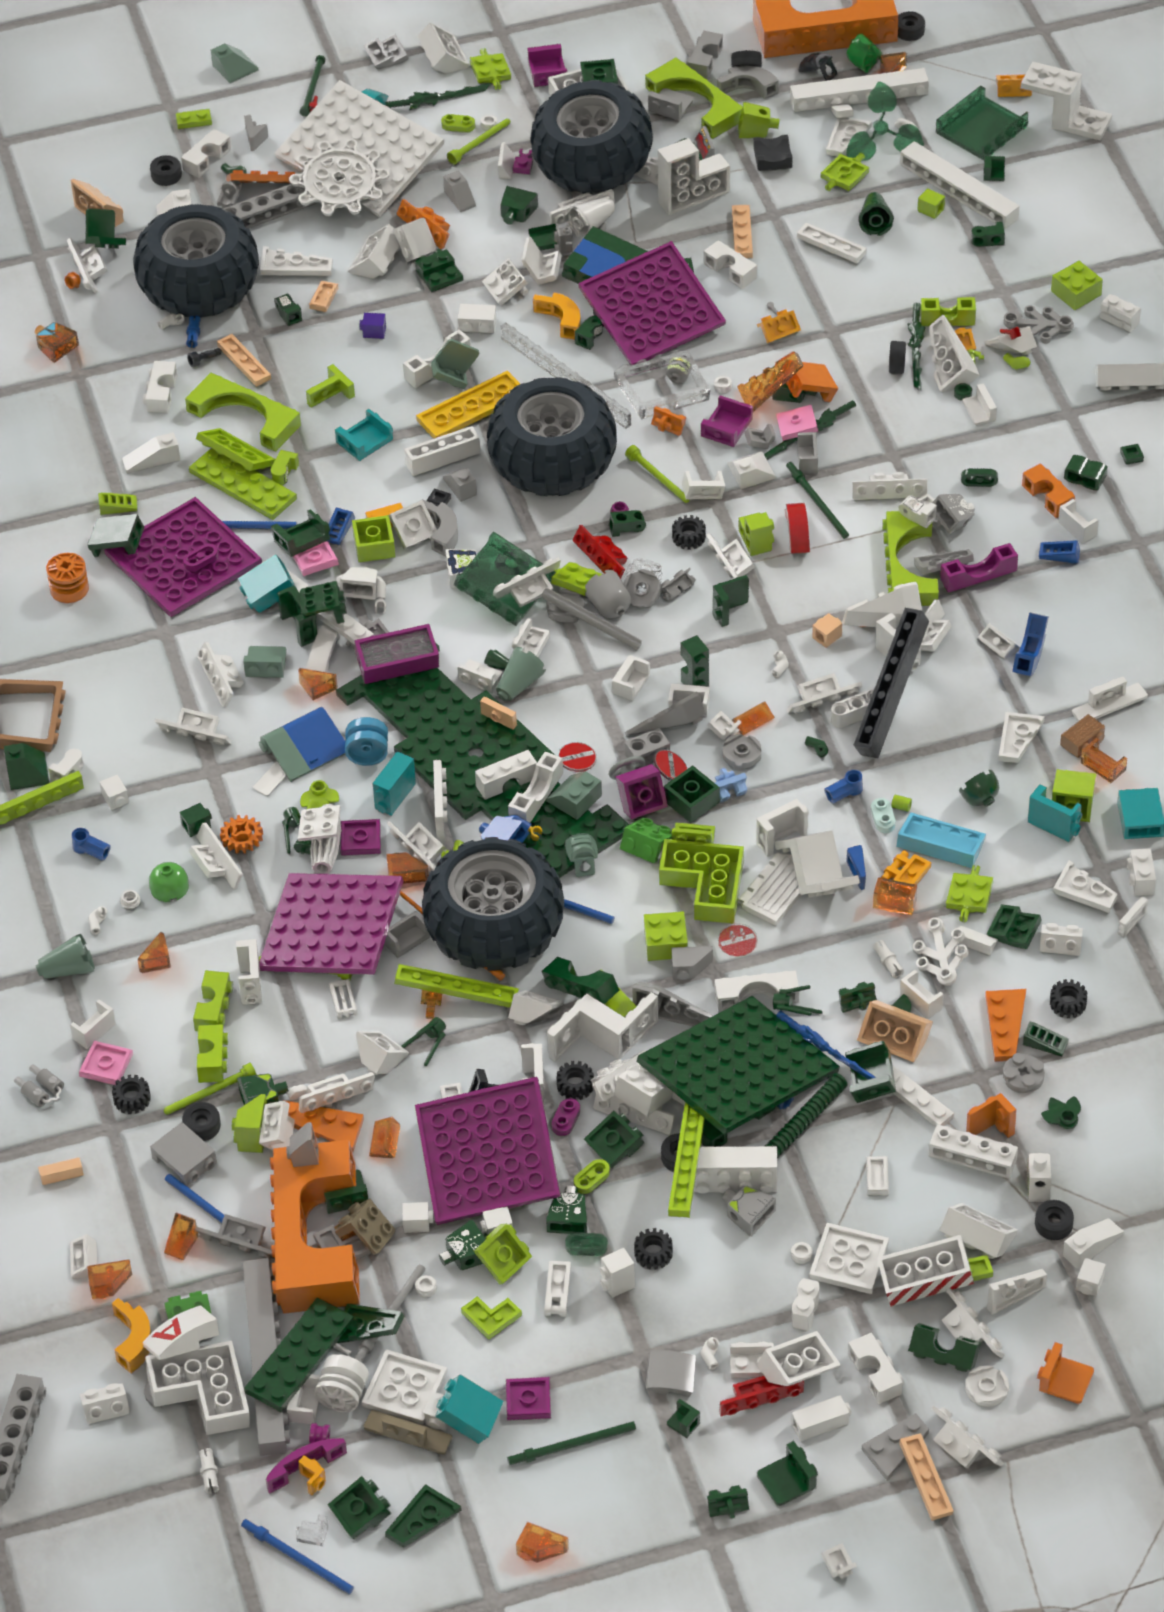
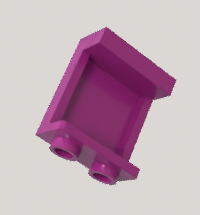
(545, 63)
(727, 421)

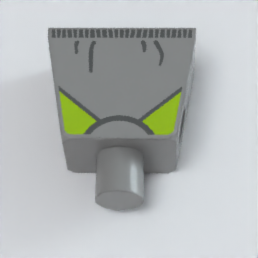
(749, 1208)

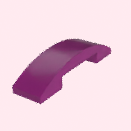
(329, 1449)

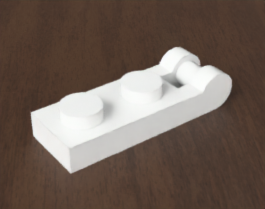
(557, 1288)

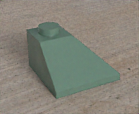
(231, 62)

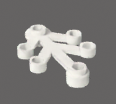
(942, 953)

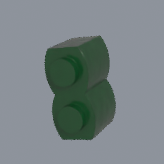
(1085, 472)

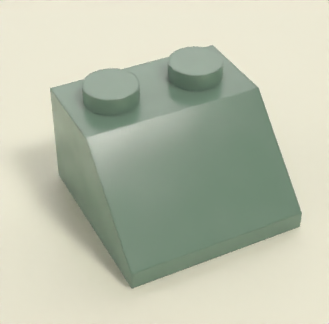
(576, 794)

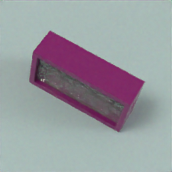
(397, 653)

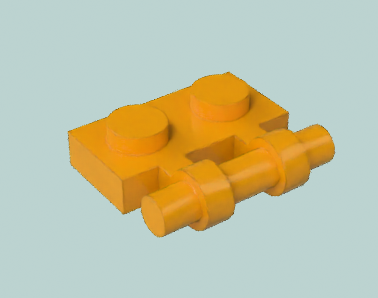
(913, 869)

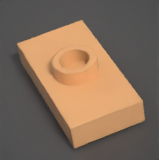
(323, 296)
(498, 712)

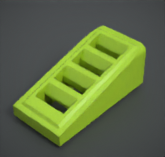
(110, 503)

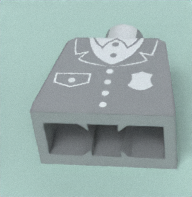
(953, 511)

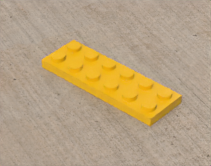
(467, 406)

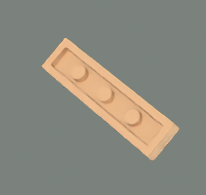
(742, 230)
(244, 360)
(926, 1476)

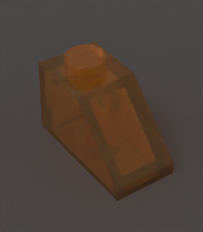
(408, 867)
(108, 1278)
(540, 1543)

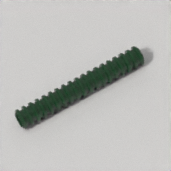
(808, 1113)

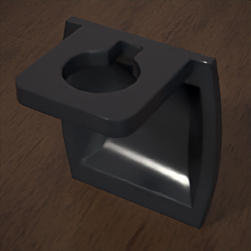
(818, 61)

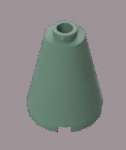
(519, 674)
(67, 959)

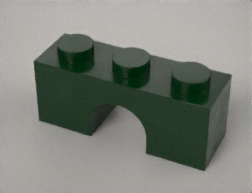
(697, 660)
(925, 1344)

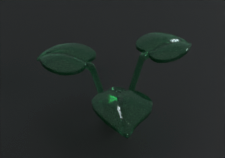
(881, 100)

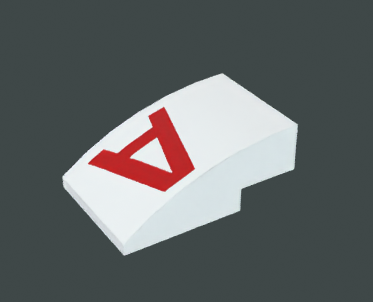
(182, 1333)

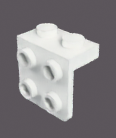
(415, 239)
(541, 267)

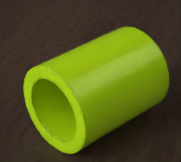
(901, 803)

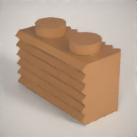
(1082, 734)

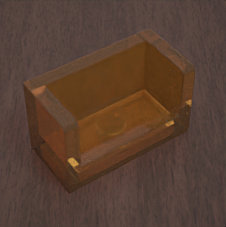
(1101, 762)
(895, 896)

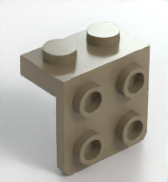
(367, 1224)

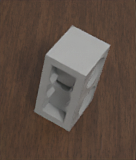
(646, 745)

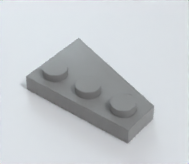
(933, 563)

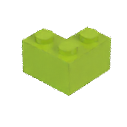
(756, 532)

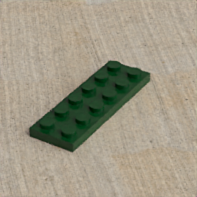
(298, 1354)

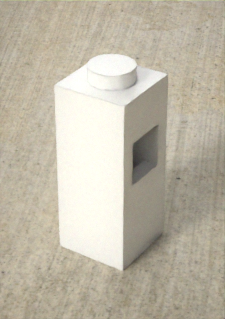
(821, 1418)

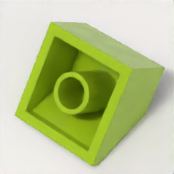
(248, 1125)

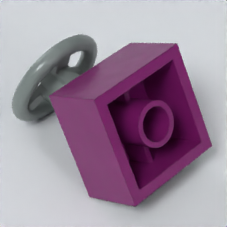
(638, 787)

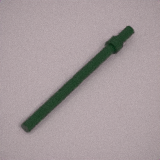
(799, 477)
(531, 1454)

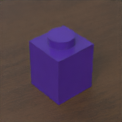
(373, 325)

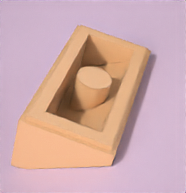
(61, 1171)

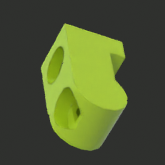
(282, 466)

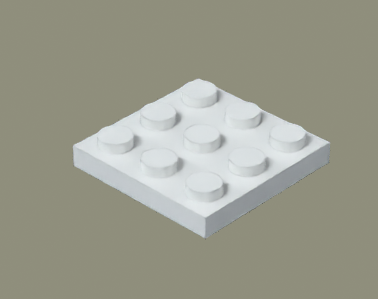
(848, 1258)
(403, 1386)

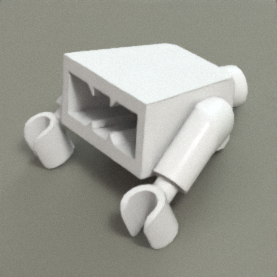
(363, 584)

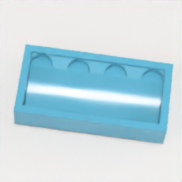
(940, 840)

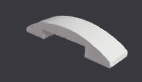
(322, 648)

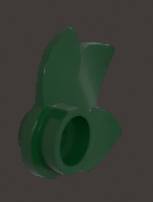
(1059, 1112)

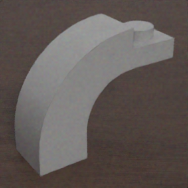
(749, 77)
(447, 533)

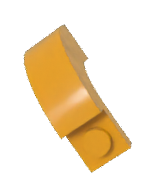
(561, 307)
(131, 1352)

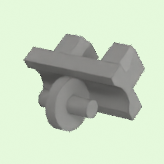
(229, 194)

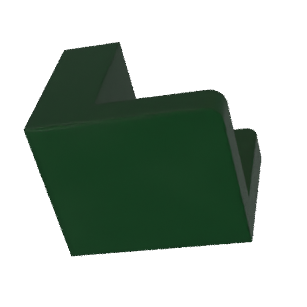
(994, 168)
(685, 1419)

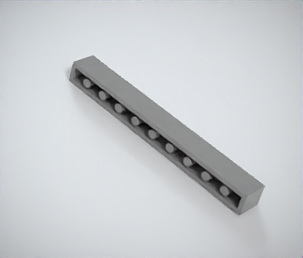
(263, 1341)

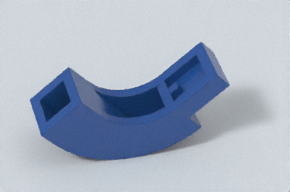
(1032, 645)

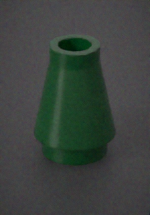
(496, 660)

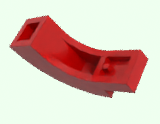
(797, 527)

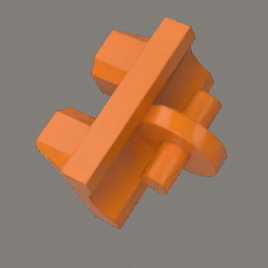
(668, 421)

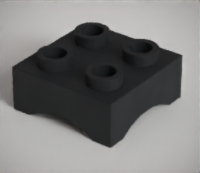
(772, 153)

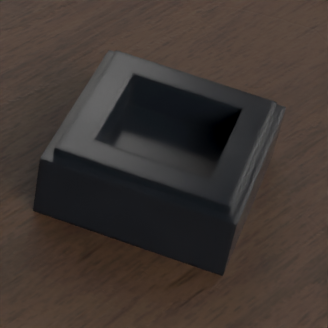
(438, 496)

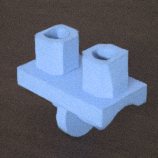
(729, 781)

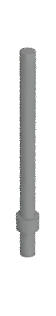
(368, 1344)

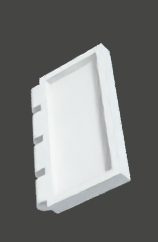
(773, 890)

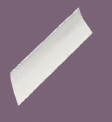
(270, 779)

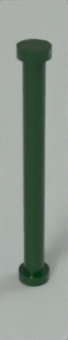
(320, 60)

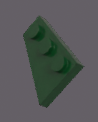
(371, 1323)

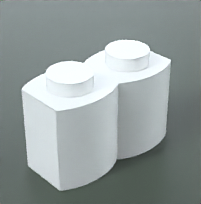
(805, 1304)

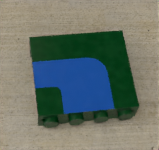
(597, 254)

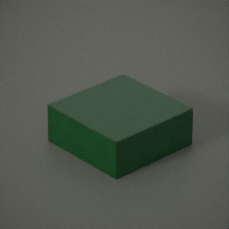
(1131, 454)

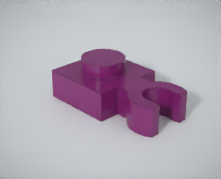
(523, 163)

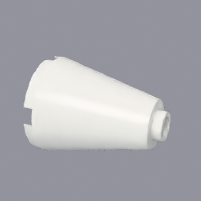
(589, 214)

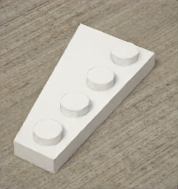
(294, 264)
(440, 800)

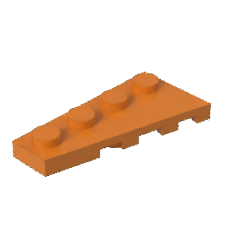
(272, 176)
(1005, 1019)
(329, 1122)

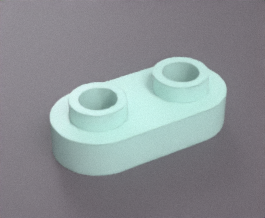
(882, 811)

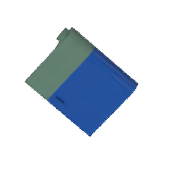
(304, 743)

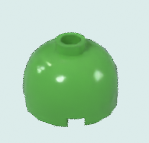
(168, 882)

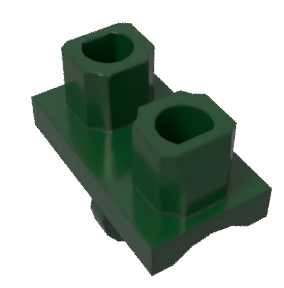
(857, 997)
(727, 1502)

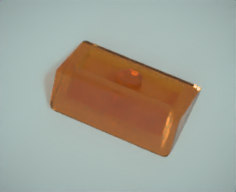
(754, 718)
(385, 1138)

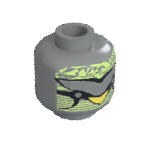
(678, 369)

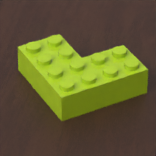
(710, 869)

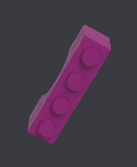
(999, 562)

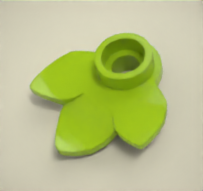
(320, 793)

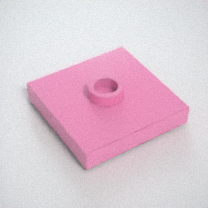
(796, 421)
(316, 559)
(105, 1063)

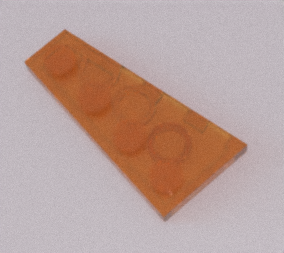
(766, 384)

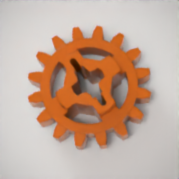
(241, 834)

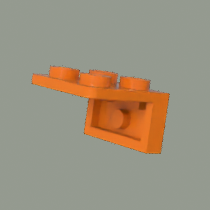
(1064, 1376)

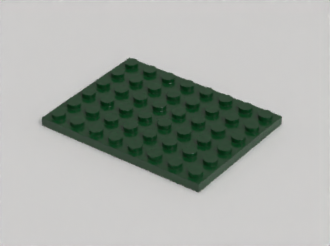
(737, 1064)

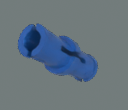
(193, 331)

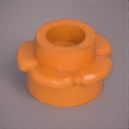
(72, 280)

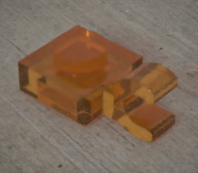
(430, 999)

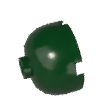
(981, 789)

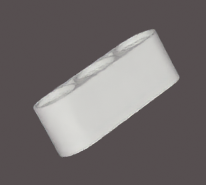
(850, 709)

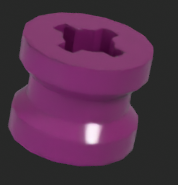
(319, 1433)

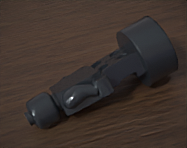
(195, 358)

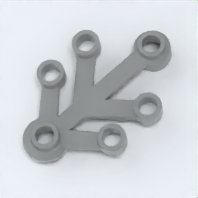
(1060, 324)

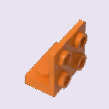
(993, 1111)

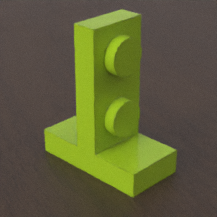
(336, 383)

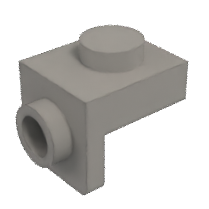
(760, 438)

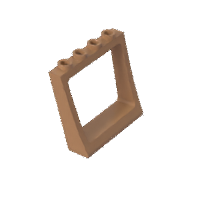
(14, 686)

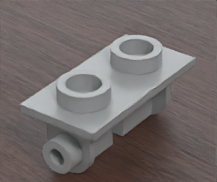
(563, 237)
(682, 580)

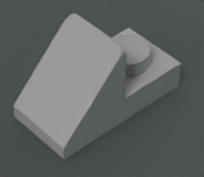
(256, 133)

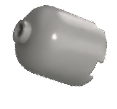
(608, 594)

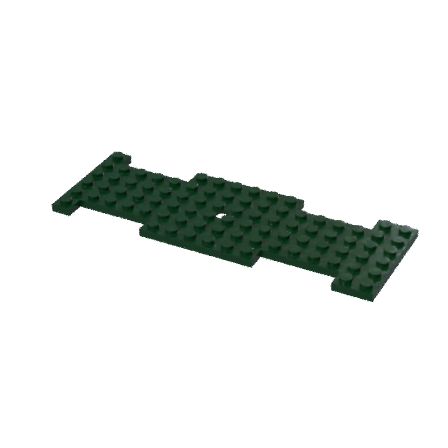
(445, 726)

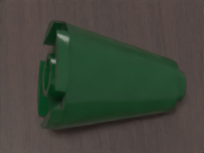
(875, 215)

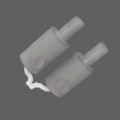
(34, 1092)

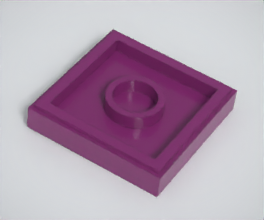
(360, 837)
(528, 1398)

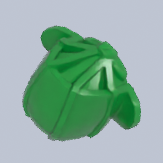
(863, 53)

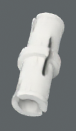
(888, 959)
(208, 1470)

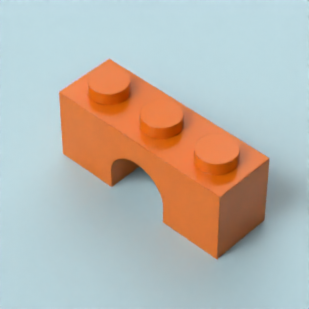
(1041, 480)

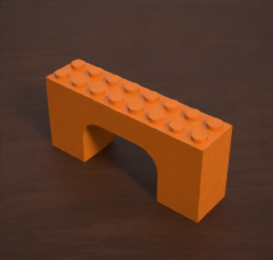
(792, 32)
(301, 1270)

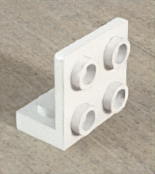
(276, 1126)

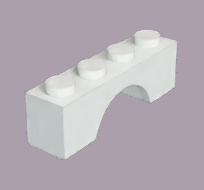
(419, 370)
(546, 775)
(735, 989)

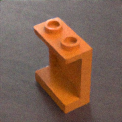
(813, 378)

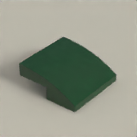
(1014, 926)

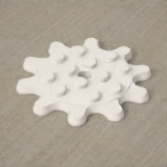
(345, 162)

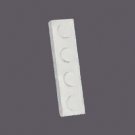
(831, 243)
(921, 1100)

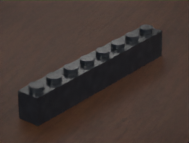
(891, 683)

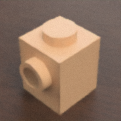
(827, 630)

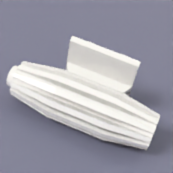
(324, 829)

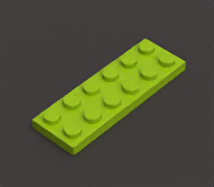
(243, 485)

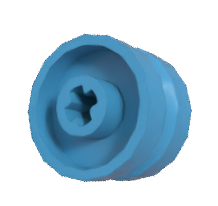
(366, 741)

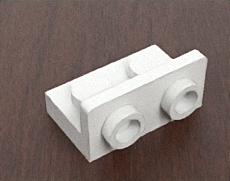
(479, 675)
(745, 1358)

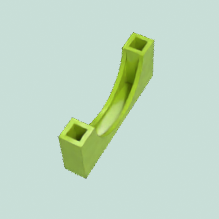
(679, 77)
(220, 392)
(898, 534)

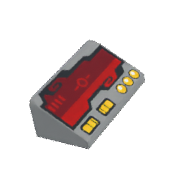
(704, 143)

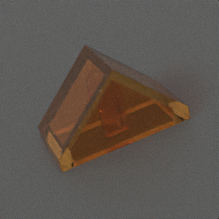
(893, 62)
(317, 682)
(155, 956)
(181, 1236)

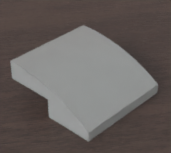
(387, 52)
(670, 1372)

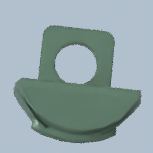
(582, 848)

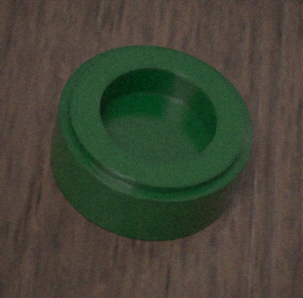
(962, 391)

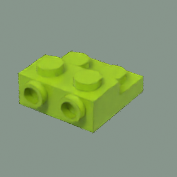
(503, 1252)

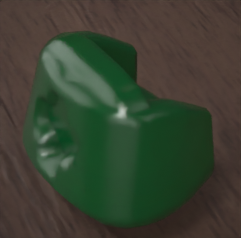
(303, 846)

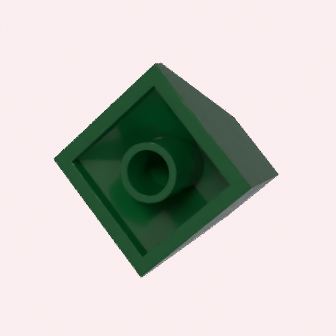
(25, 766)

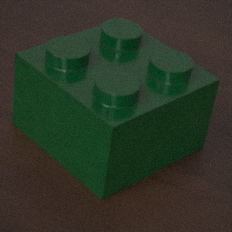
(692, 794)

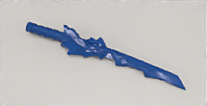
(813, 1037)

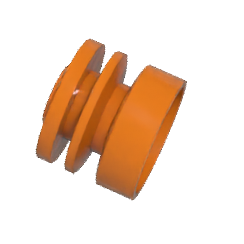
(67, 577)

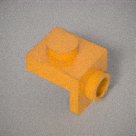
(314, 1472)

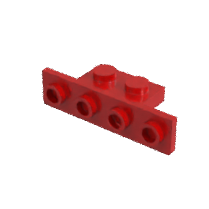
(600, 551)
(757, 1392)

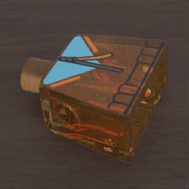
(56, 340)

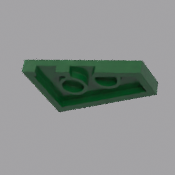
(421, 1515)

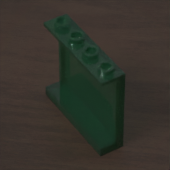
(980, 124)
(495, 565)

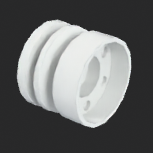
(341, 1383)

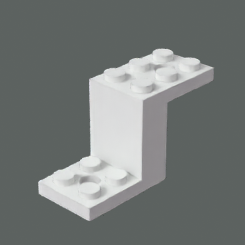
(1066, 89)
(817, 864)
(602, 1026)

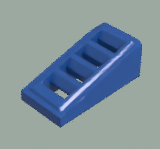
(339, 514)
(1071, 549)
(856, 864)

